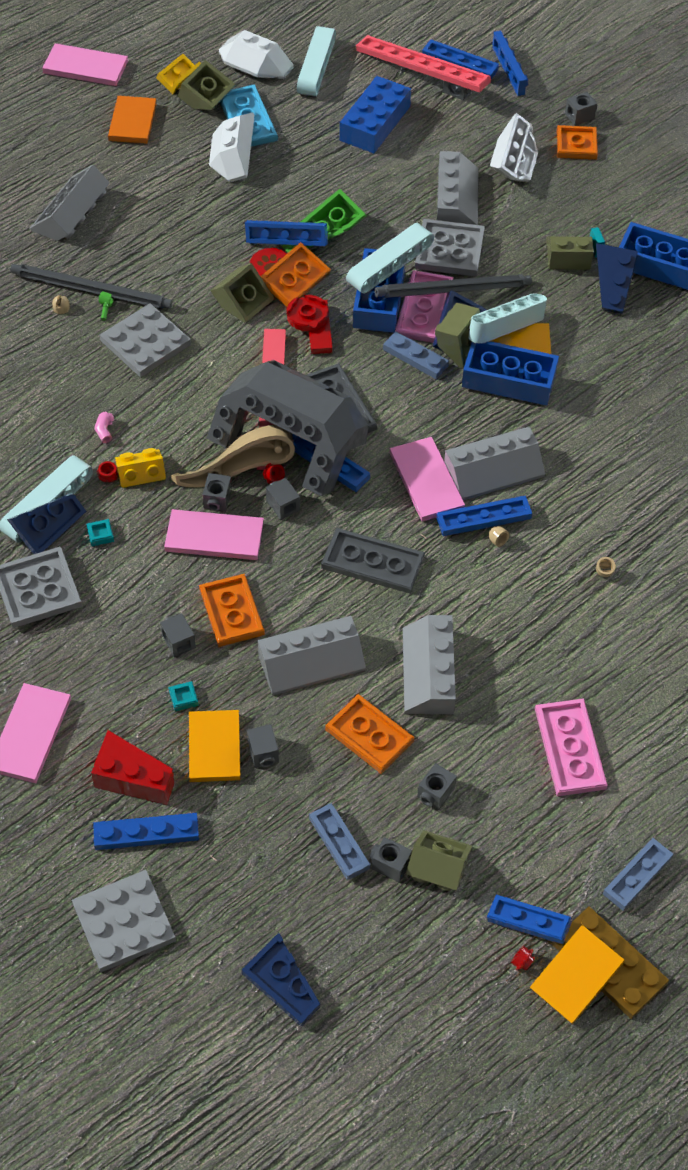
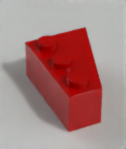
(131, 771)

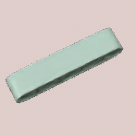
(316, 61)
(390, 258)
(507, 318)
(64, 480)

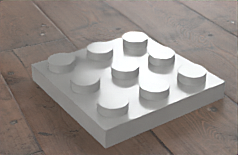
(454, 248)
(145, 340)
(37, 587)
(123, 921)

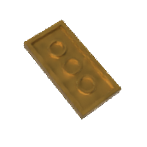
(635, 980)

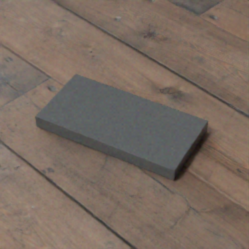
(337, 379)
(373, 560)

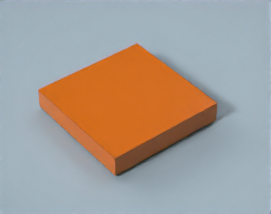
(577, 142)

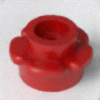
(107, 467)
(278, 475)
(523, 958)

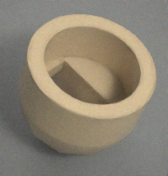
(64, 307)
(498, 536)
(605, 563)

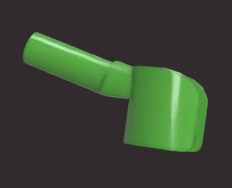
(106, 300)

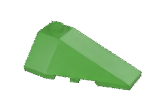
(338, 213)

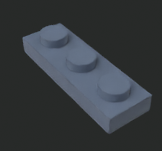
(416, 355)
(339, 841)
(638, 874)

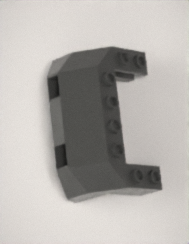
(298, 406)

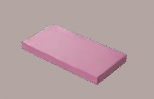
(85, 64)
(422, 312)
(426, 478)
(214, 534)
(31, 731)
(570, 747)

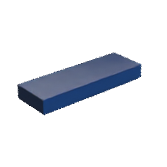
(529, 919)

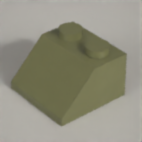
(205, 87)
(569, 252)
(243, 293)
(454, 332)
(438, 860)

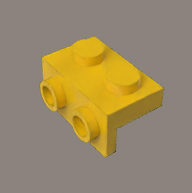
(176, 73)
(140, 467)

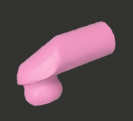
(104, 419)

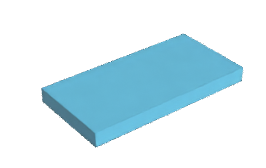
(245, 101)

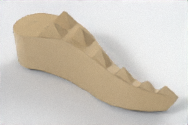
(249, 451)

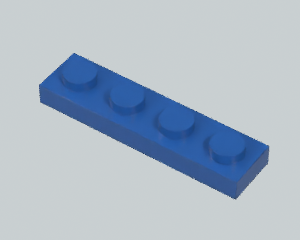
(460, 58)
(509, 63)
(286, 233)
(350, 475)
(484, 515)
(145, 831)

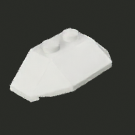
(255, 56)
(232, 147)
(515, 150)

